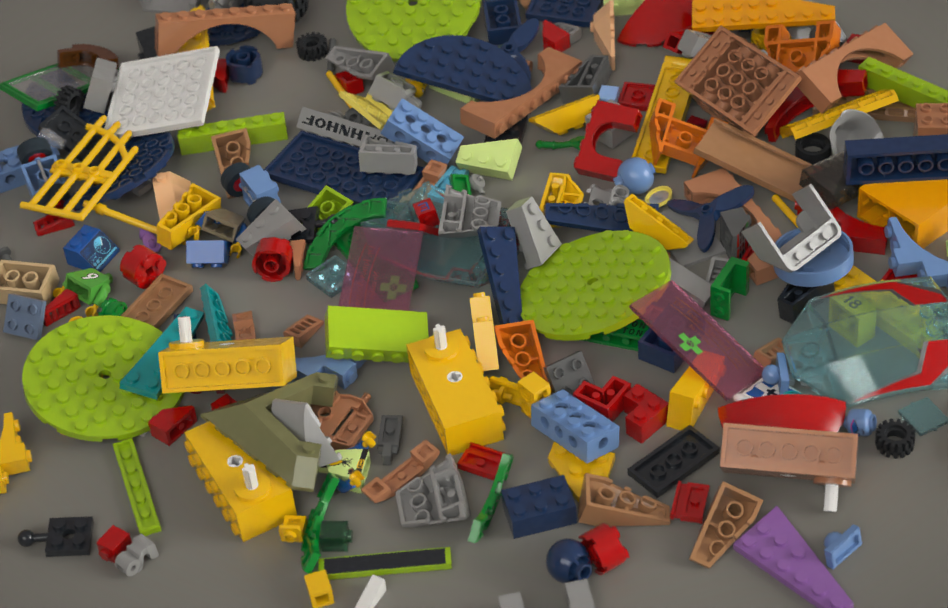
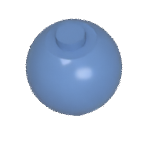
(635, 175)

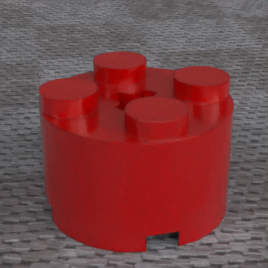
(272, 259)
(142, 266)
(604, 548)

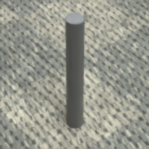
(330, 66)

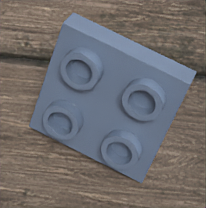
(24, 316)

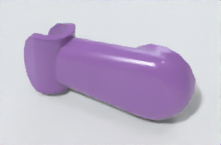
(149, 240)

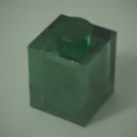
(335, 536)

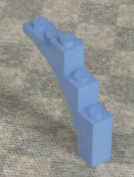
(910, 258)
(344, 368)

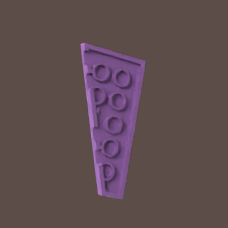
(785, 555)

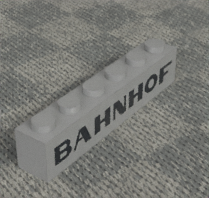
(336, 128)

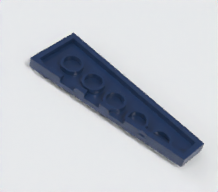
(589, 217)
(501, 263)

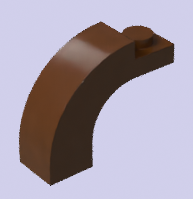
(84, 55)

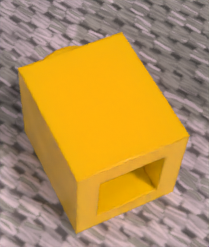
(319, 589)

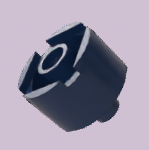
(244, 65)

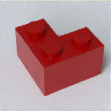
(605, 400)
(645, 413)

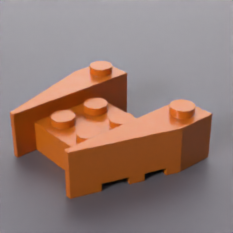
(801, 52)
(675, 136)

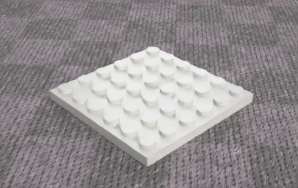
(163, 92)

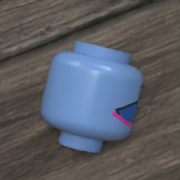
(860, 422)

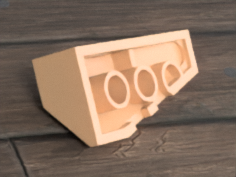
(604, 31)
(168, 190)

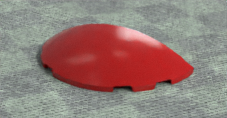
(654, 20)
(786, 411)

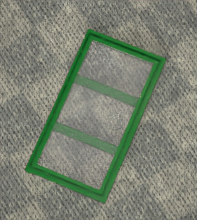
(41, 86)

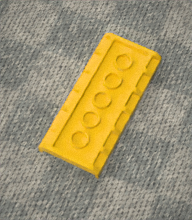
(821, 121)

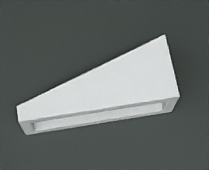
(373, 592)

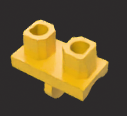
(505, 390)

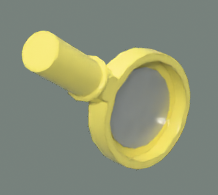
(659, 195)

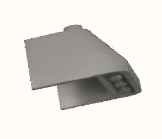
(817, 232)

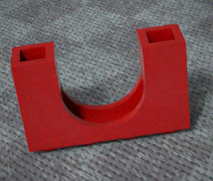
(604, 117)

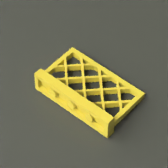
(374, 111)

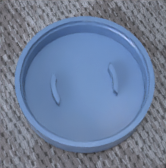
(824, 268)

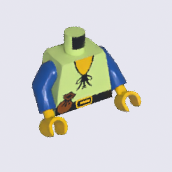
(354, 465)

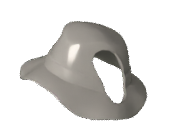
(853, 126)

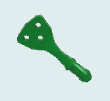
(575, 142)

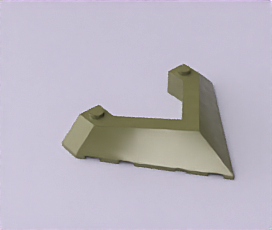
(267, 439)

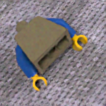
(221, 224)

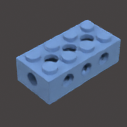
(418, 128)
(11, 167)
(575, 426)

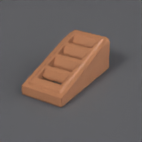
(298, 256)
(303, 336)
(767, 354)

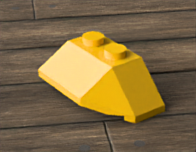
(566, 116)
(560, 190)
(647, 220)

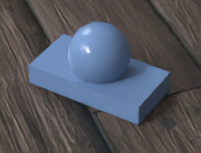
(777, 373)
(840, 546)

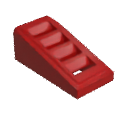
(350, 82)
(57, 224)
(64, 303)

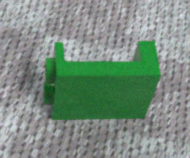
(731, 280)

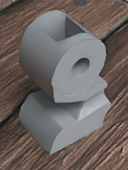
(132, 559)

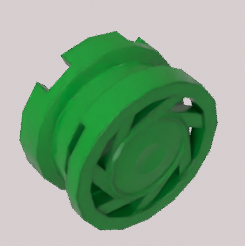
(112, 307)

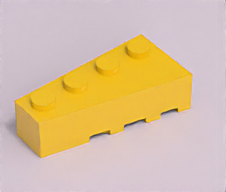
(174, 225)

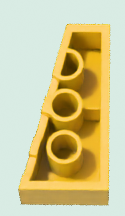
(687, 400)

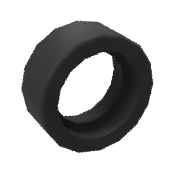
(814, 139)

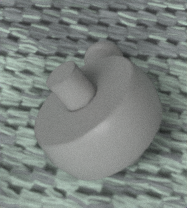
(477, 183)

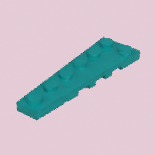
(215, 315)
(145, 375)

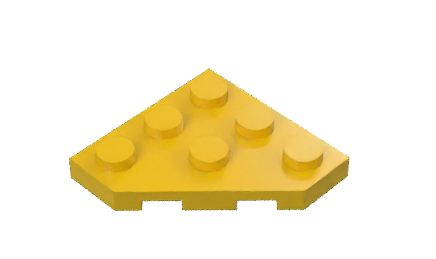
(574, 468)

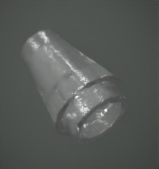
(53, 138)

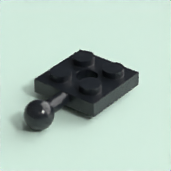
(310, 219)
(55, 538)

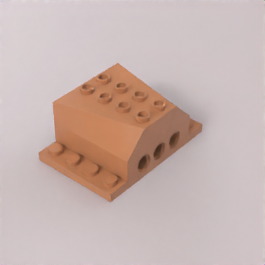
(737, 82)

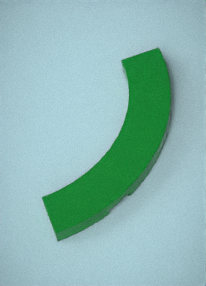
(346, 219)
(484, 518)
(310, 541)

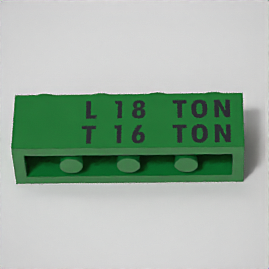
(625, 337)

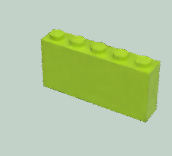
(372, 333)

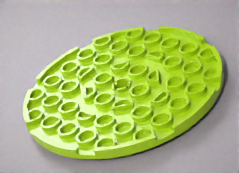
(397, 26)
(592, 284)
(66, 382)

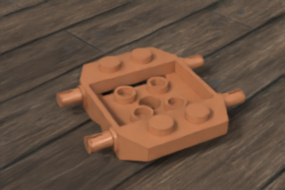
(353, 427)

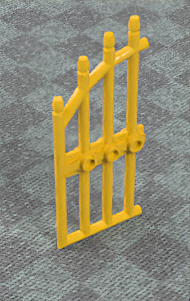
(81, 171)

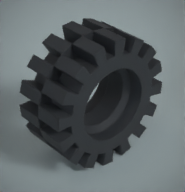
(312, 46)
(71, 98)
(893, 447)

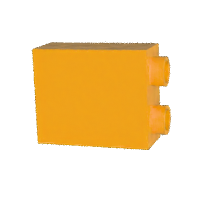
(916, 204)

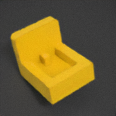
(293, 528)

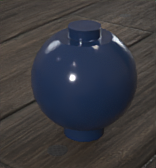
(568, 561)

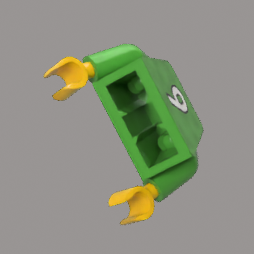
(90, 287)

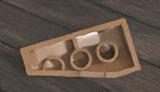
(231, 149)
(615, 506)
(725, 521)

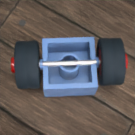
(36, 162)
(252, 184)

